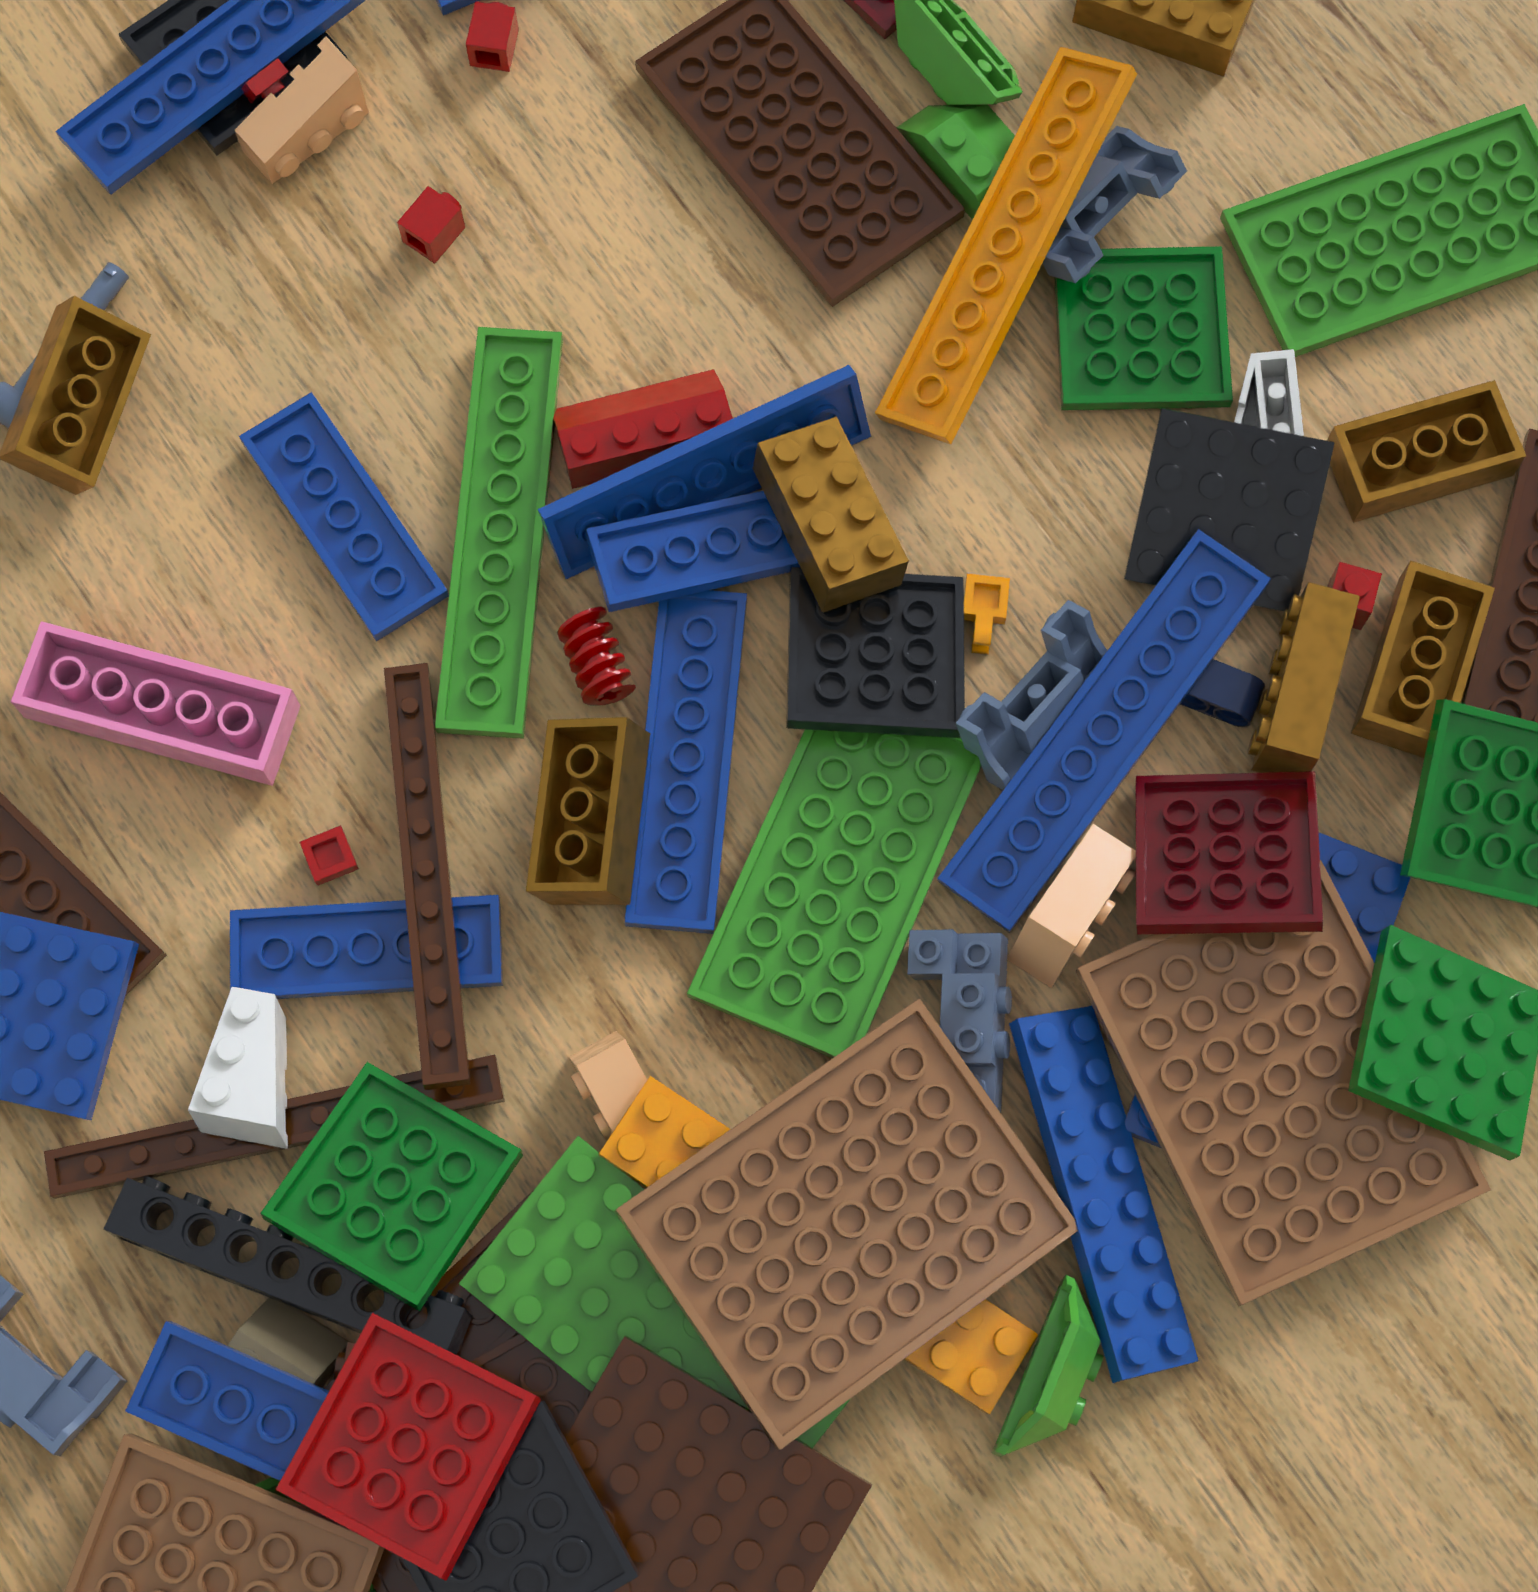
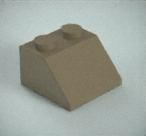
(290, 1342)

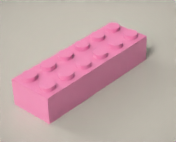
(156, 703)

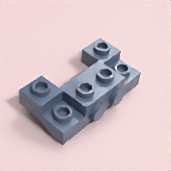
(1119, 172)
(1010, 729)
(971, 996)
(39, 1398)

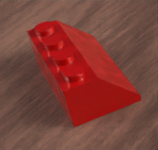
(636, 424)

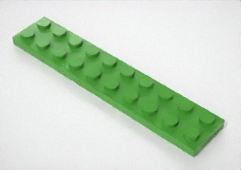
(499, 534)

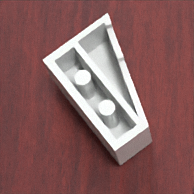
(1271, 393)
(244, 1072)

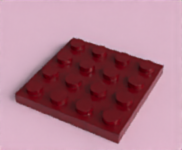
(1227, 853)

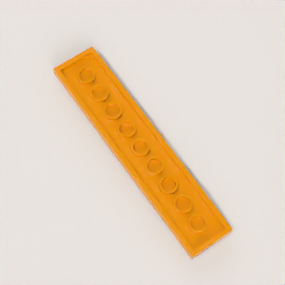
(1006, 244)
(968, 1357)

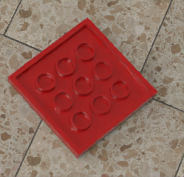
(409, 1445)

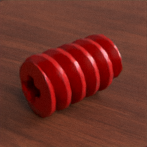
(592, 658)

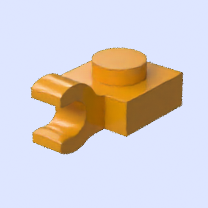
(985, 604)

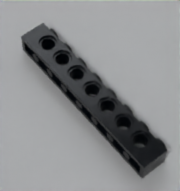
(135, 1221)

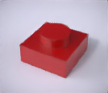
(266, 81)
(329, 855)

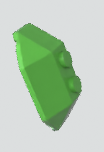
(954, 53)
(960, 147)
(1054, 1374)

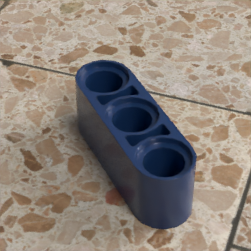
(1226, 694)

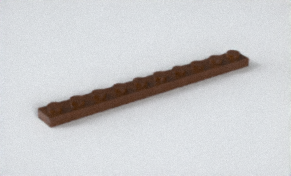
(426, 878)
(184, 1147)

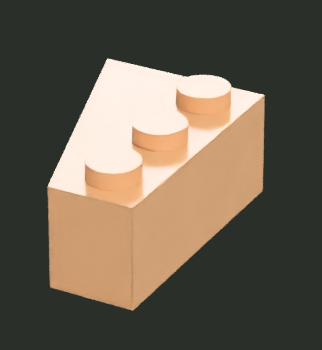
(305, 116)
(1072, 906)
(610, 1077)

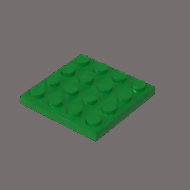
(1145, 331)
(1477, 805)
(1448, 1043)
(392, 1185)

